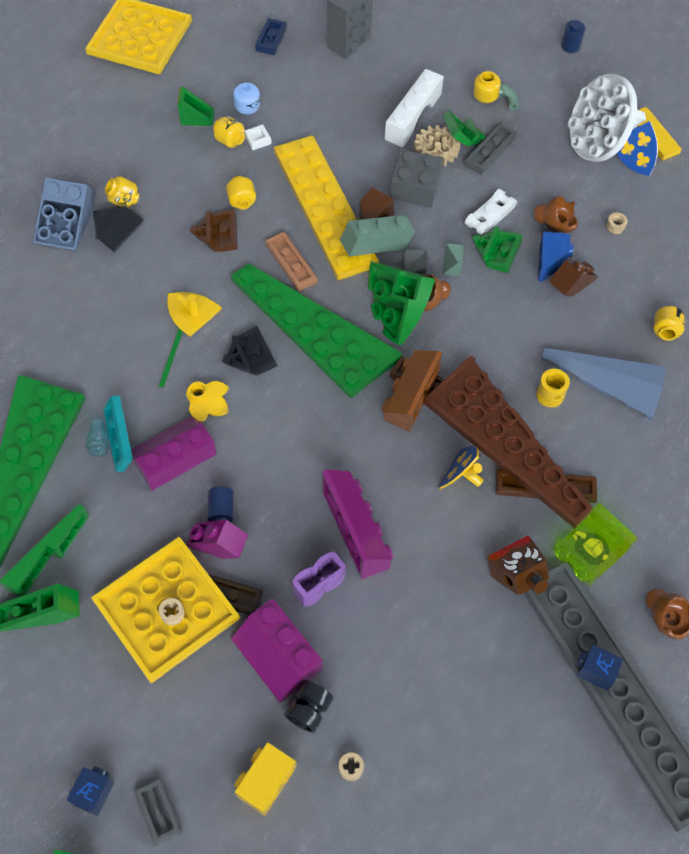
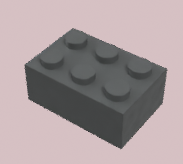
(348, 25)

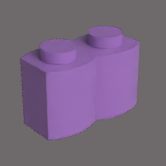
(314, 581)

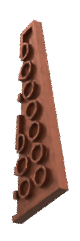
(487, 421)

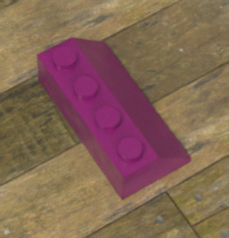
(355, 523)

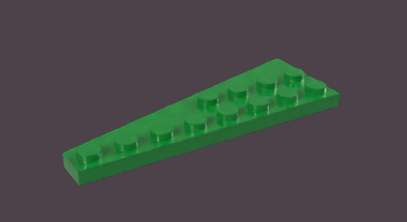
(335, 345)
(30, 443)

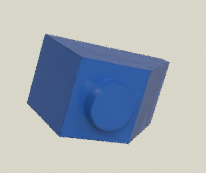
(553, 252)

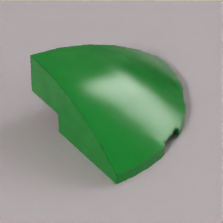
(398, 299)

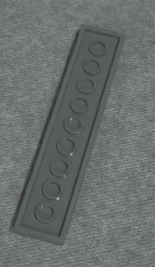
(630, 704)

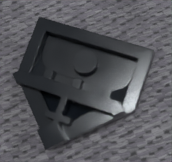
(115, 225)
(250, 353)

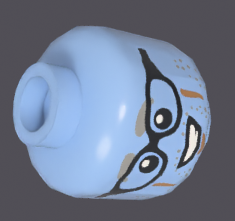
(246, 98)

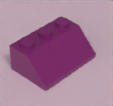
(173, 452)
(277, 650)

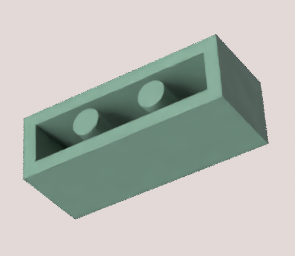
(377, 235)

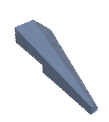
(629, 381)

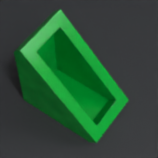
(194, 110)

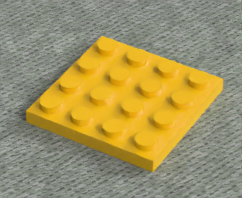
(139, 35)
(134, 603)

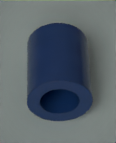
(573, 36)
(220, 504)

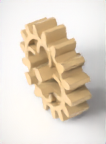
(431, 139)

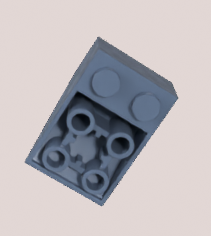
(63, 213)

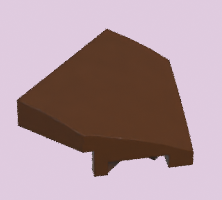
(218, 231)

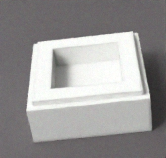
(257, 137)

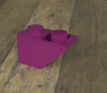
(217, 539)

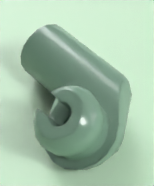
(511, 95)

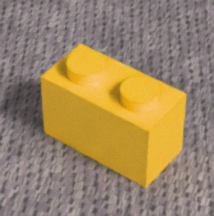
(265, 778)

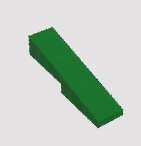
(56, 543)

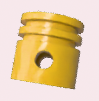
(552, 387)

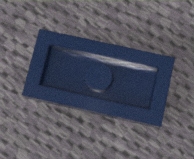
(271, 36)

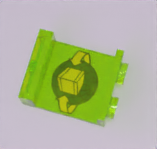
(595, 545)

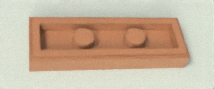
(291, 261)

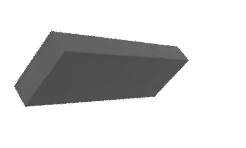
(490, 149)

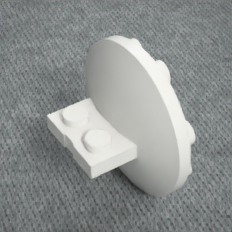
(604, 117)

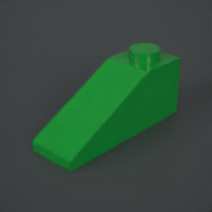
(40, 608)

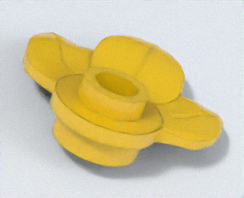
(209, 402)

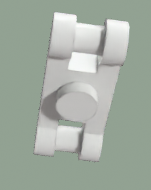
(491, 212)

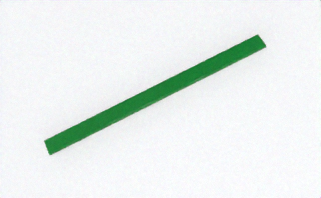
(170, 359)

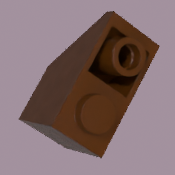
(376, 205)
(573, 277)

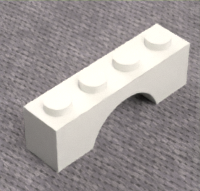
(404, 118)

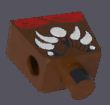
(520, 567)

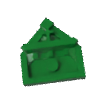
(463, 132)
(498, 248)

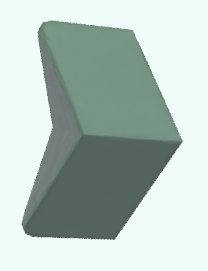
(453, 259)

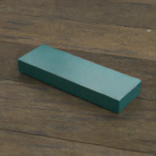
(117, 434)

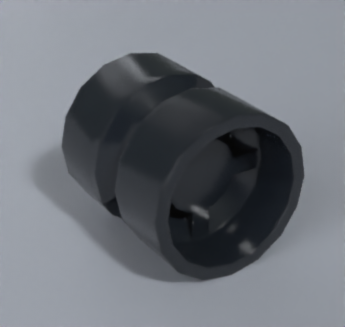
(309, 705)

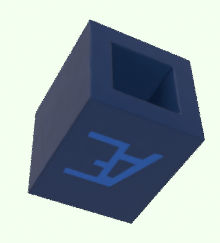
(599, 667)
(91, 790)

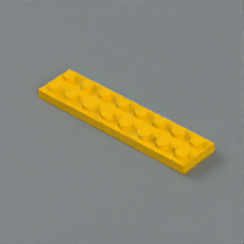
(321, 203)

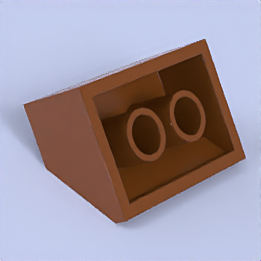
(412, 388)

